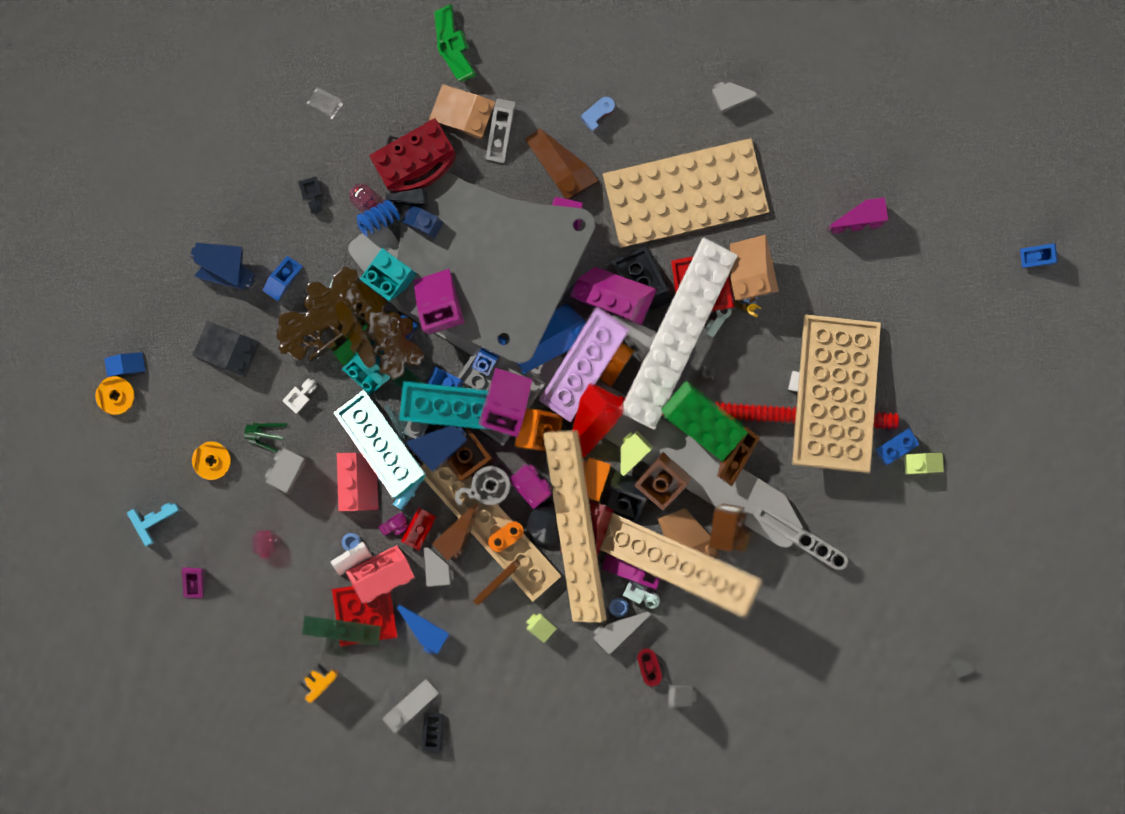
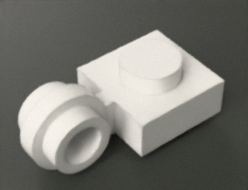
(297, 399)

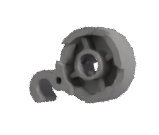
(485, 495)

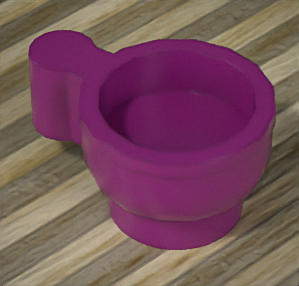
(396, 524)

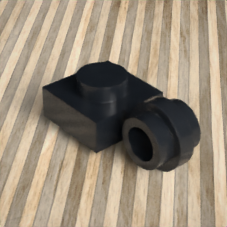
(310, 190)

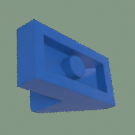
(1039, 255)
(441, 377)

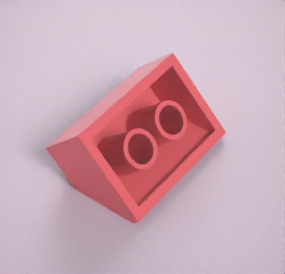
(356, 483)
(380, 574)

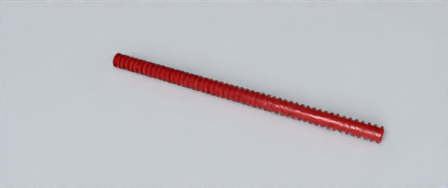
(789, 414)

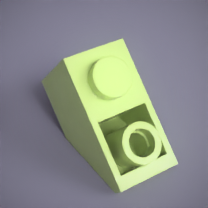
(540, 627)

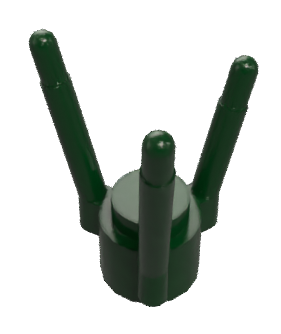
(254, 433)

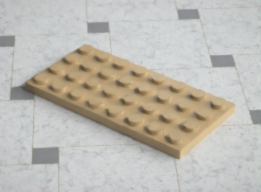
(685, 193)
(836, 393)

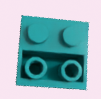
(388, 275)
(367, 378)

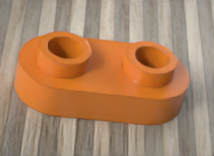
(505, 536)

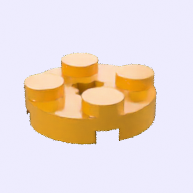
(106, 389)
(220, 454)

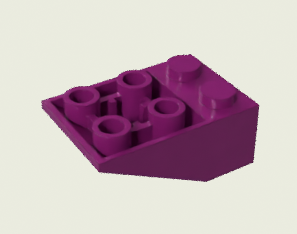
(868, 213)
(437, 302)
(505, 402)
(529, 486)
(629, 571)

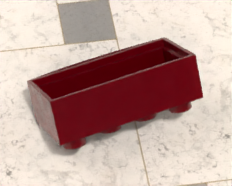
(414, 157)

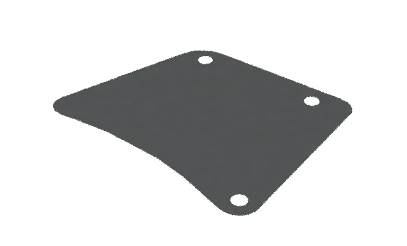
(503, 257)

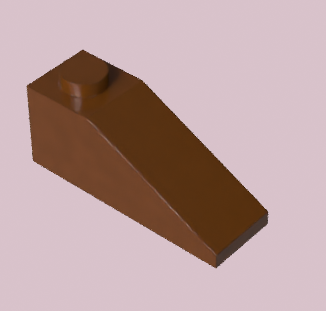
(737, 458)
(456, 536)

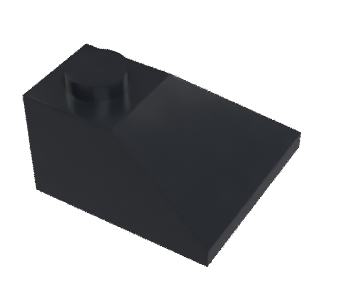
(625, 498)

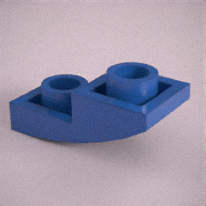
(487, 359)

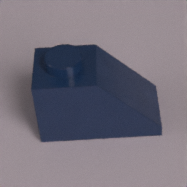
(422, 221)

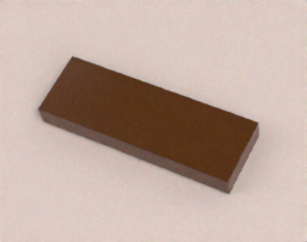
(497, 582)

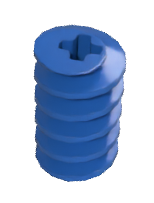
(377, 216)

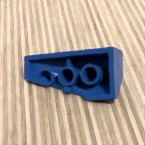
(557, 338)

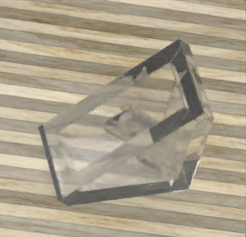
(325, 103)

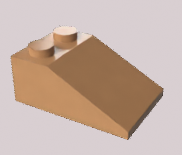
(463, 111)
(753, 269)
(687, 531)

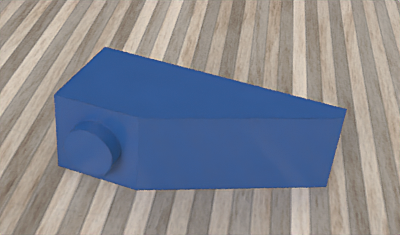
(427, 633)

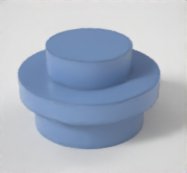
(350, 541)
(618, 607)

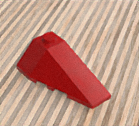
(596, 416)

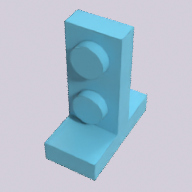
(151, 520)

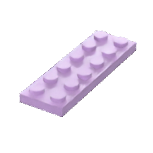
(584, 363)

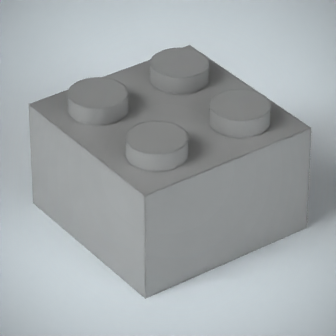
(286, 470)

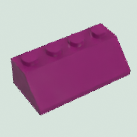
(614, 294)

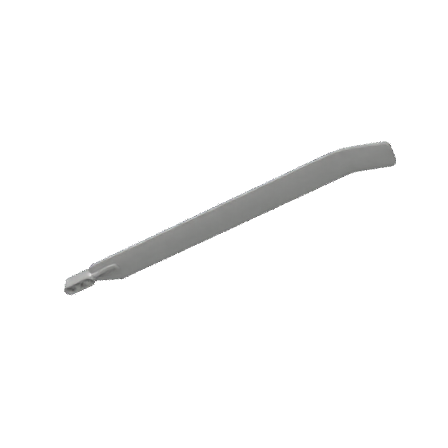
(766, 507)

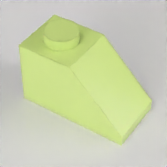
(633, 450)
(923, 463)

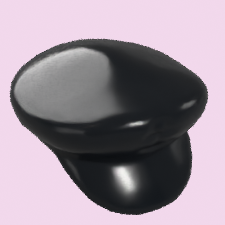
(543, 525)

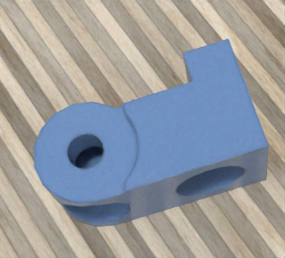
(600, 109)

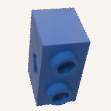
(897, 446)

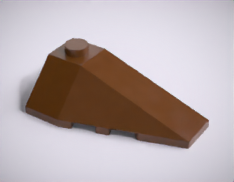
(563, 167)
(469, 457)

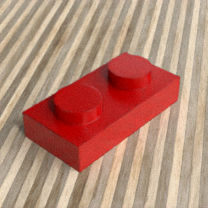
(418, 529)

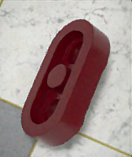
(651, 666)

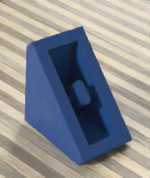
(124, 364)

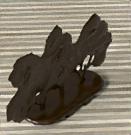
(320, 316)
(384, 329)

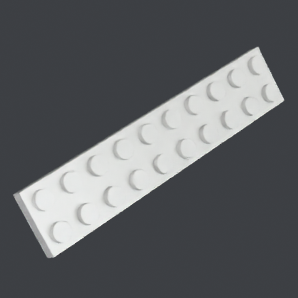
(678, 333)

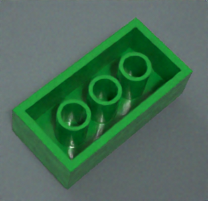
(704, 421)

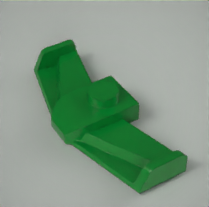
(452, 44)

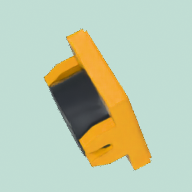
(318, 681)

